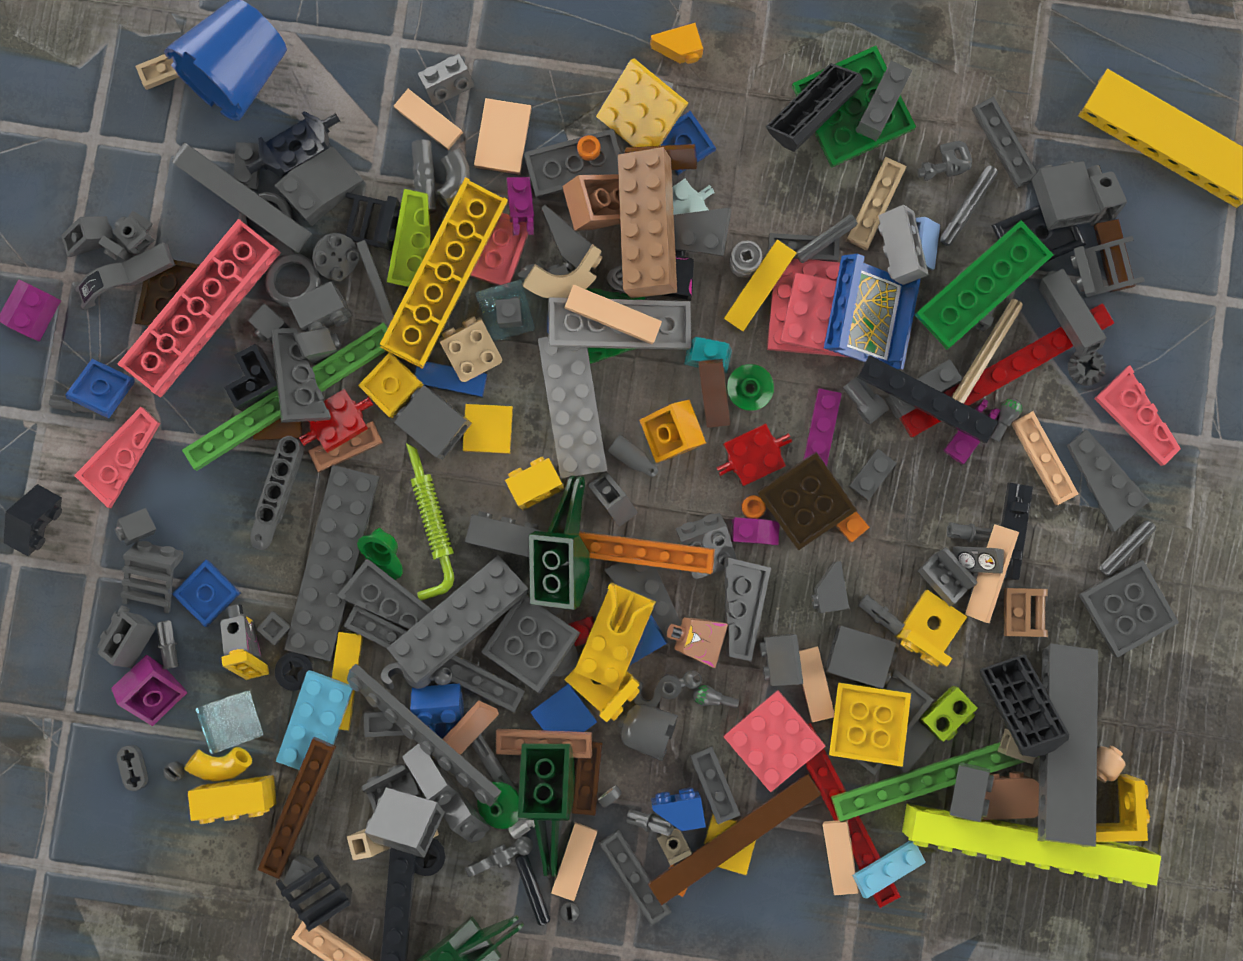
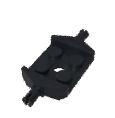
(278, 154)

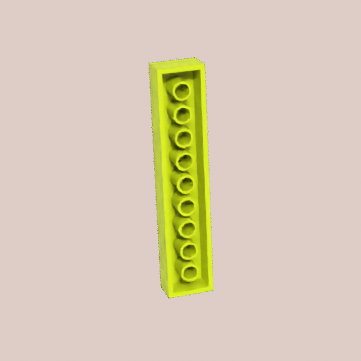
(1021, 845)

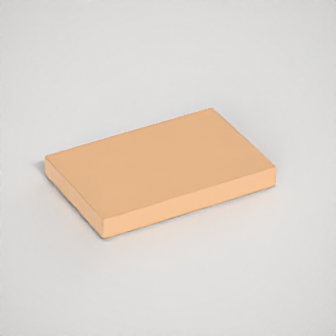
(502, 136)

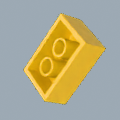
(534, 483)
(232, 799)

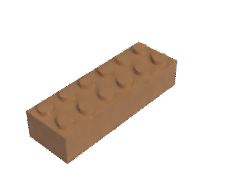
(647, 223)

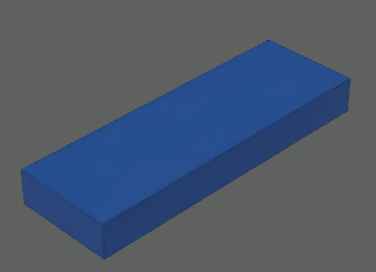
(446, 378)

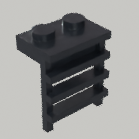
(386, 224)
(325, 906)

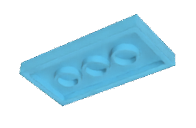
(316, 714)

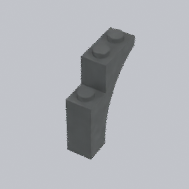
(440, 788)

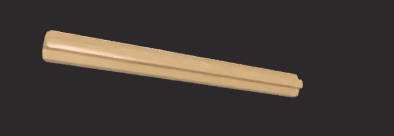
(987, 351)

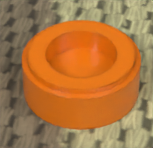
(588, 147)
(753, 507)

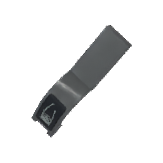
(122, 274)

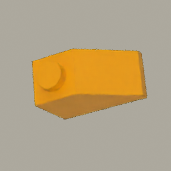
(679, 44)

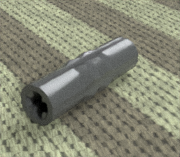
(424, 171)

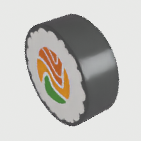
(610, 796)

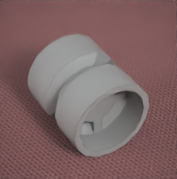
(745, 259)

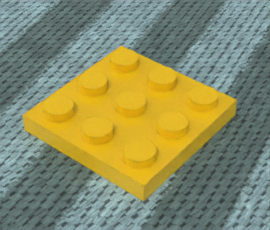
(641, 107)
(870, 724)

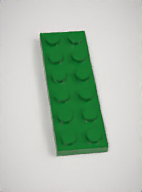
(983, 285)

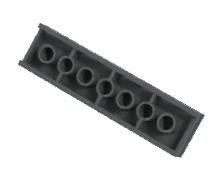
(1070, 771)

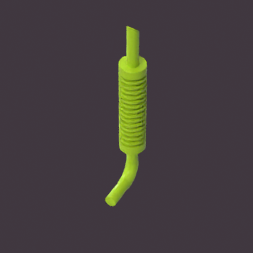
(433, 523)

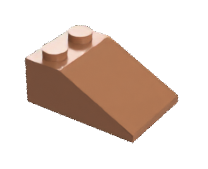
(593, 201)

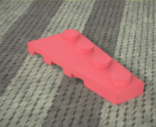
(1131, 408)

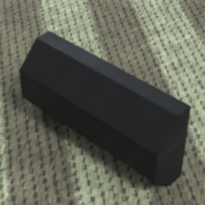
(814, 106)
(1025, 706)

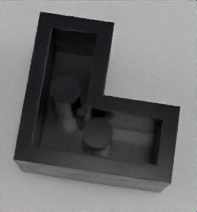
(258, 379)
(28, 519)

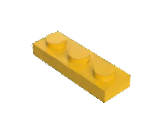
(244, 664)

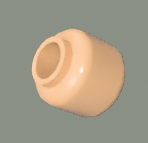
(1109, 763)

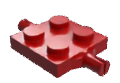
(344, 424)
(754, 454)

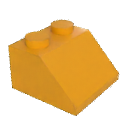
(672, 431)

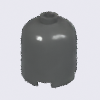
(647, 729)

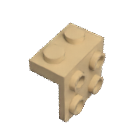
(470, 349)

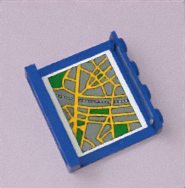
(870, 313)

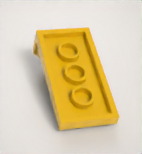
(615, 636)

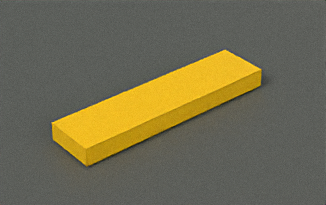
(760, 285)
(346, 656)

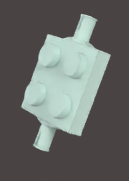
(689, 200)

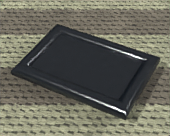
(1057, 240)

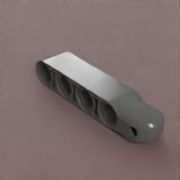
(285, 483)

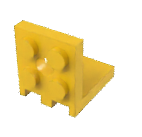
(921, 639)
(602, 697)
(1132, 813)

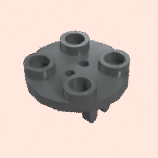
(328, 264)

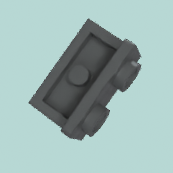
(446, 79)
(947, 576)
(398, 779)

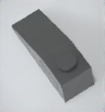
(569, 243)

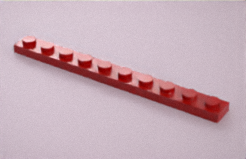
(1008, 370)

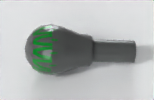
(1009, 411)
(706, 696)

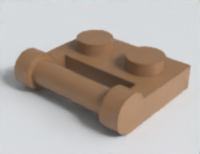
(1018, 612)

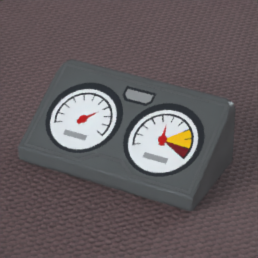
(980, 559)

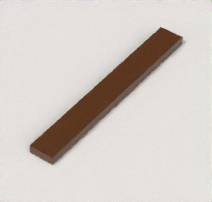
(734, 839)

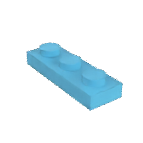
(888, 869)

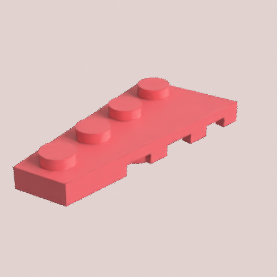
(115, 461)

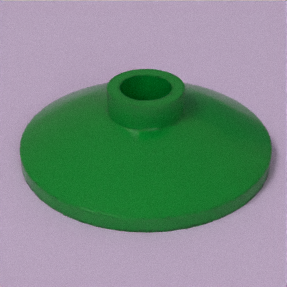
(750, 375)
(508, 808)

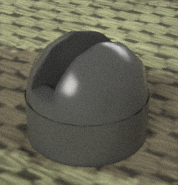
(177, 768)
(574, 909)

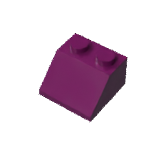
(29, 310)
(148, 691)

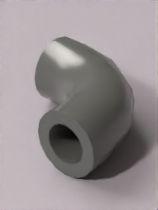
(457, 170)

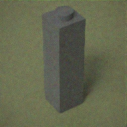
(1072, 312)

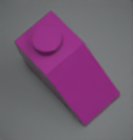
(755, 531)

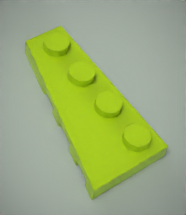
(411, 238)

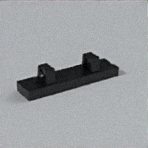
(1017, 498)

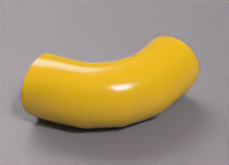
(218, 768)

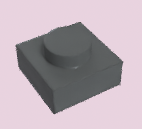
(274, 628)

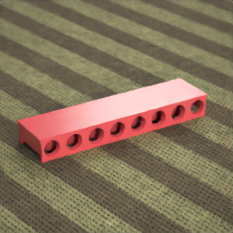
(199, 308)

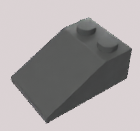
(319, 184)

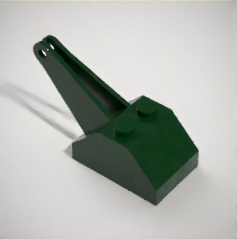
(559, 556)
(546, 793)
(472, 942)

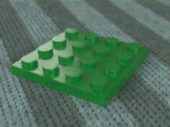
(838, 133)

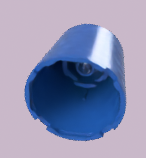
(228, 57)

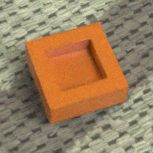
(852, 527)

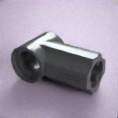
(869, 405)

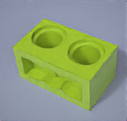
(944, 708)

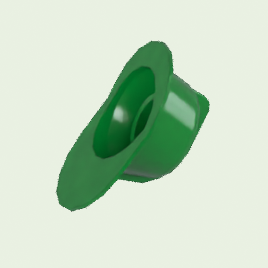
(381, 551)

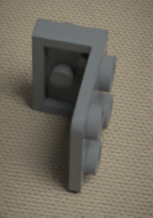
(708, 533)

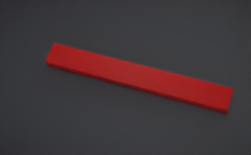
(863, 849)

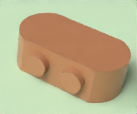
(1013, 797)

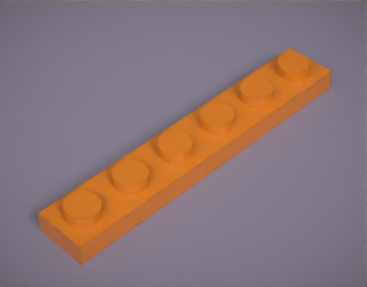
(649, 552)

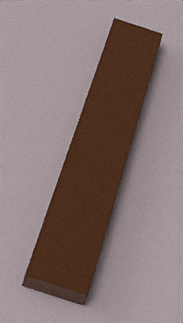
(296, 807)

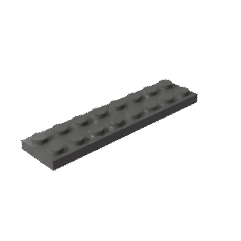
(331, 562)

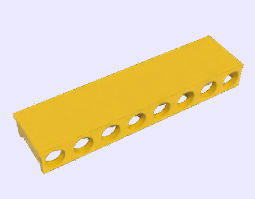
(1169, 133)
(443, 273)

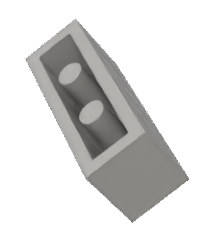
(902, 245)

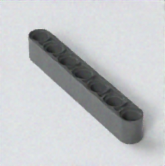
(241, 197)

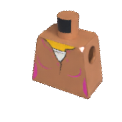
(699, 639)

